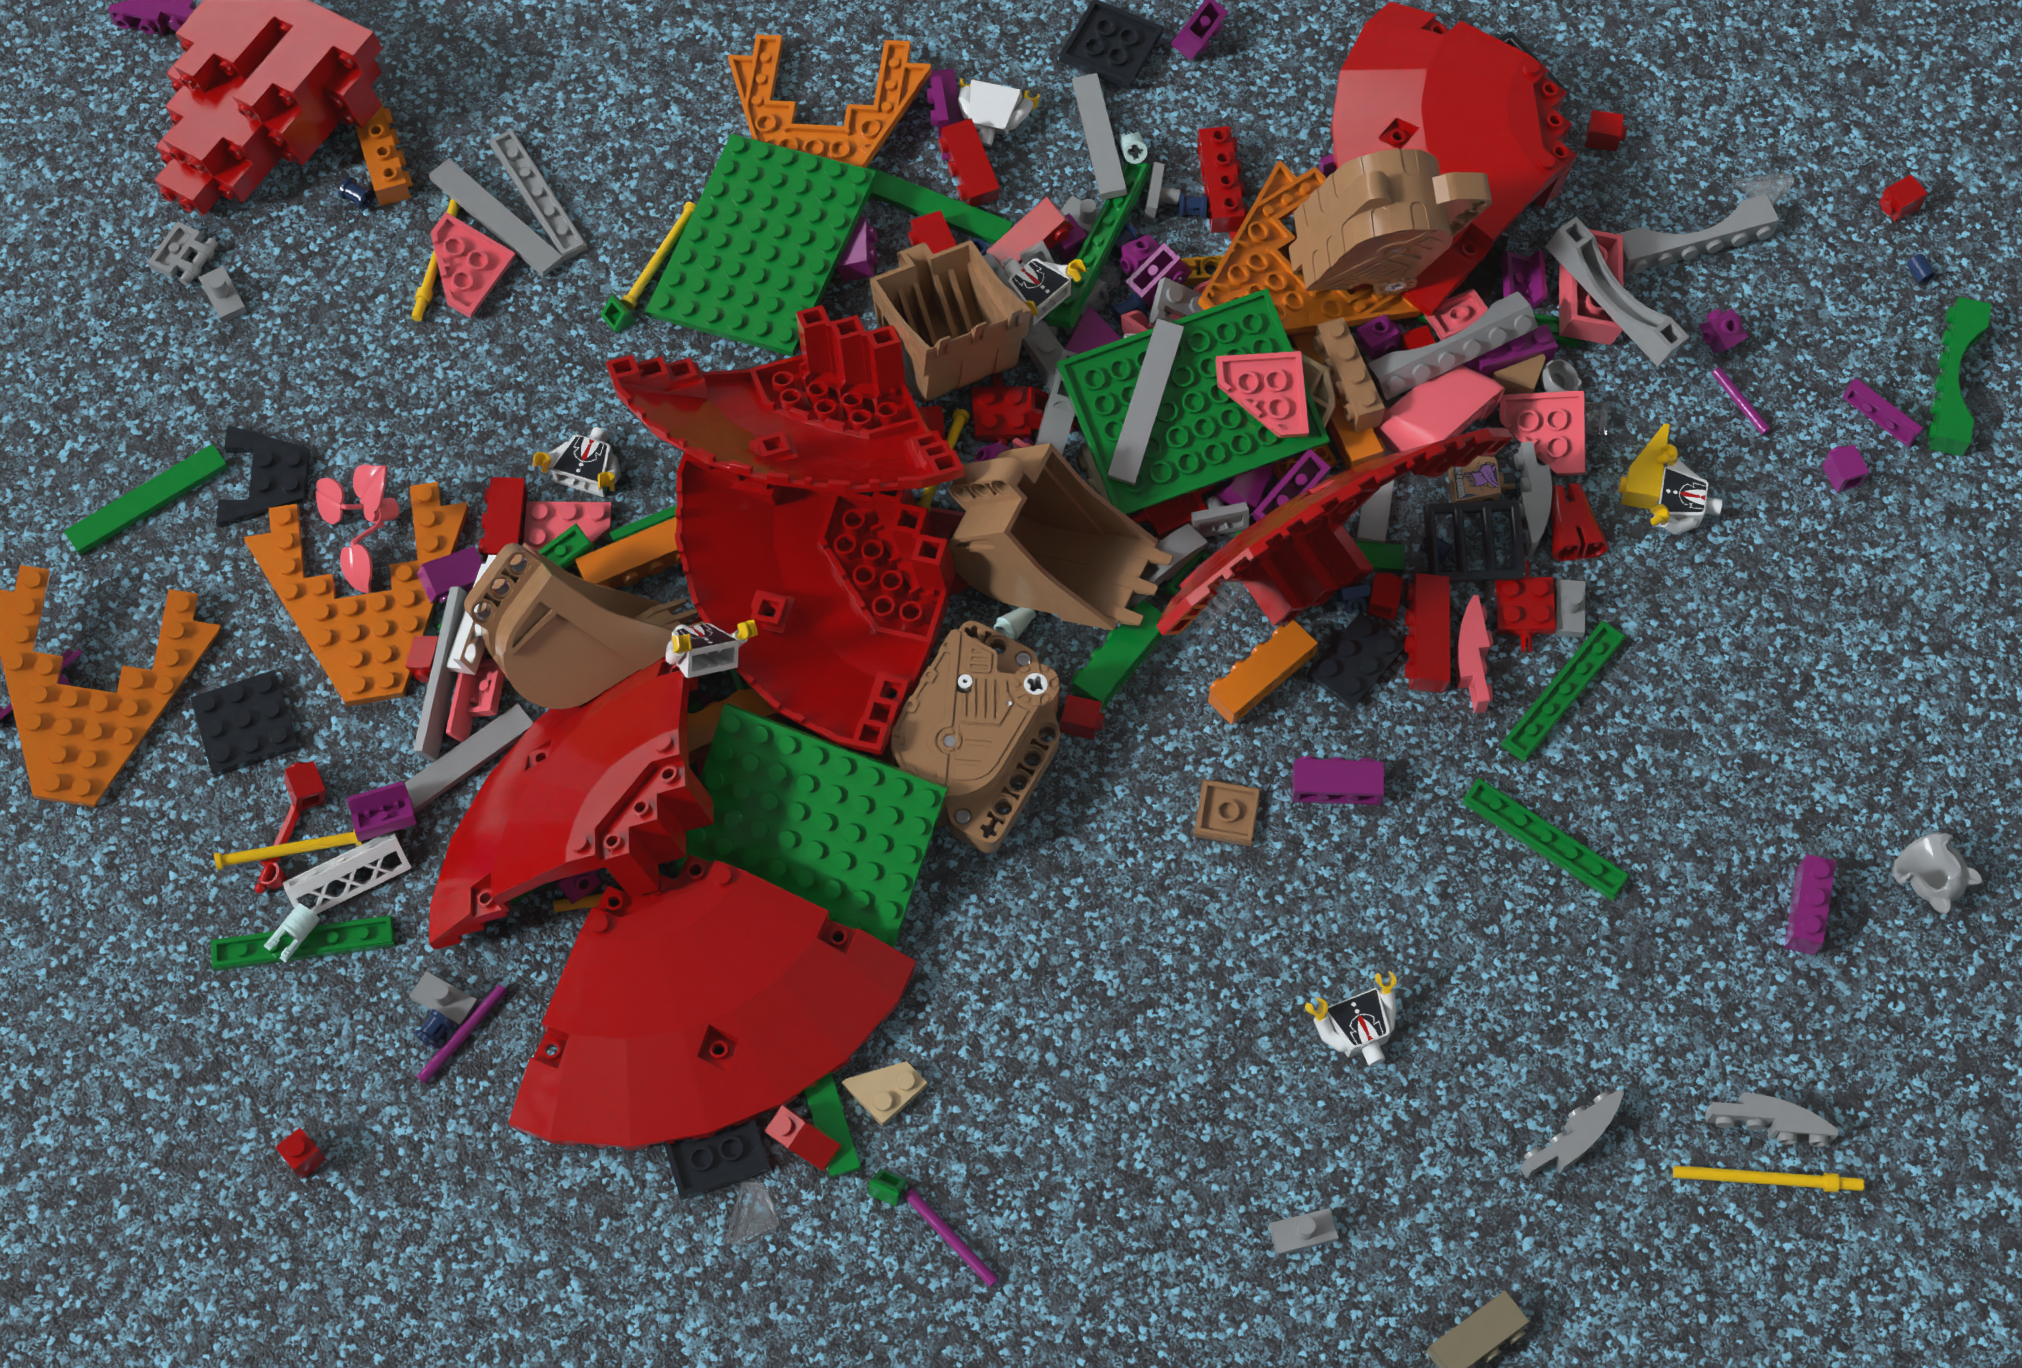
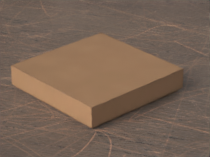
(1227, 812)

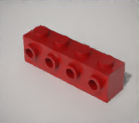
(1221, 179)
(1428, 632)

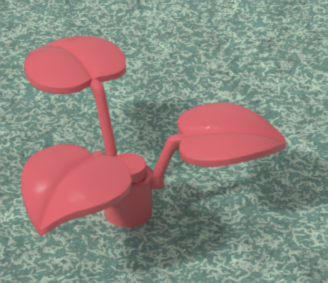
(369, 485)

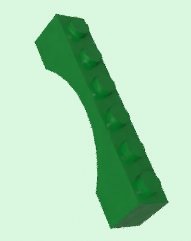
(1952, 422)

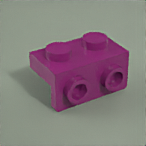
(1524, 276)
(381, 811)

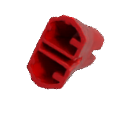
(1574, 526)

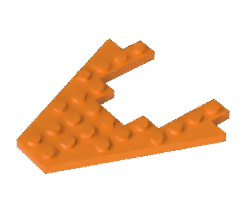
(864, 125)
(1256, 264)
(364, 636)
(78, 735)

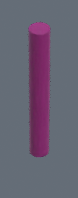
(1741, 401)

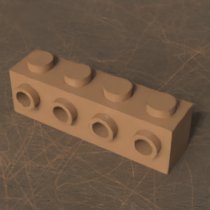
(1349, 375)

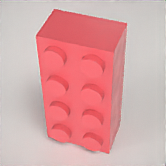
(1578, 311)

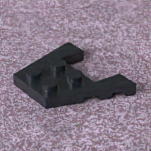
(276, 479)

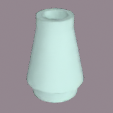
(1014, 622)

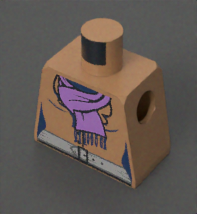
(1479, 481)

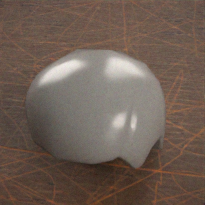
(1559, 377)

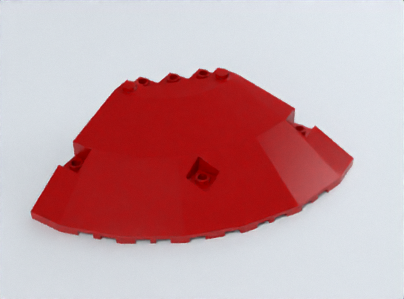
(1467, 105)
(806, 421)
(1301, 548)
(850, 585)
(576, 797)
(694, 971)

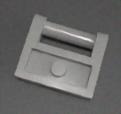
(1174, 299)

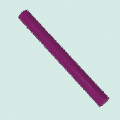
(461, 1034)
(951, 1238)

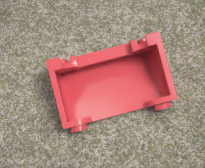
(1439, 409)

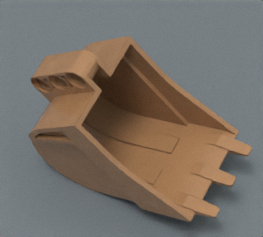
(950, 318)
(1049, 540)
(562, 634)

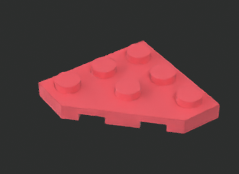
(467, 263)
(1267, 388)
(1554, 425)
(549, 519)

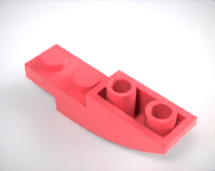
(1470, 655)

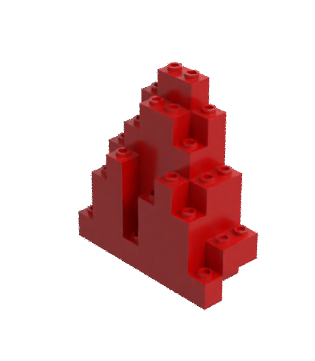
(259, 89)

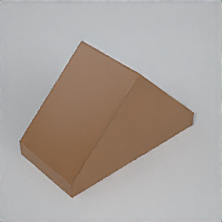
(1521, 377)

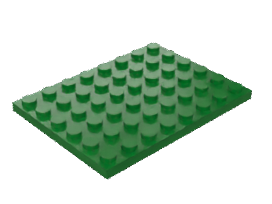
(761, 244)
(1198, 428)
(816, 820)

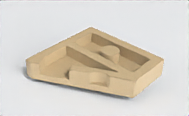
(886, 1090)

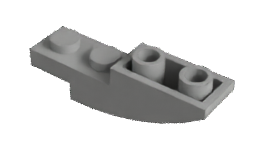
(1057, 413)
(1535, 495)
(1183, 546)
(1784, 1119)
(1583, 1132)

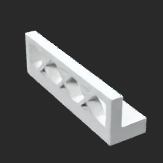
(468, 641)
(344, 864)

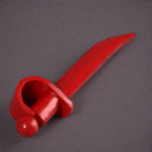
(270, 864)

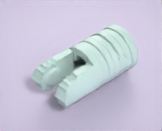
(1126, 143)
(297, 926)

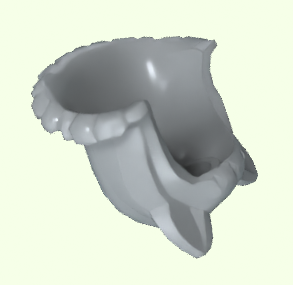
(1935, 870)

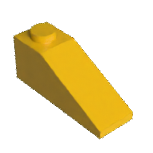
(1645, 475)

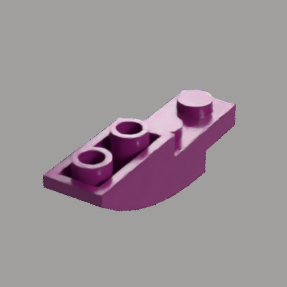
(151, 15)

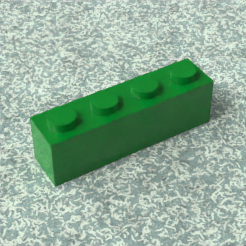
(1119, 657)

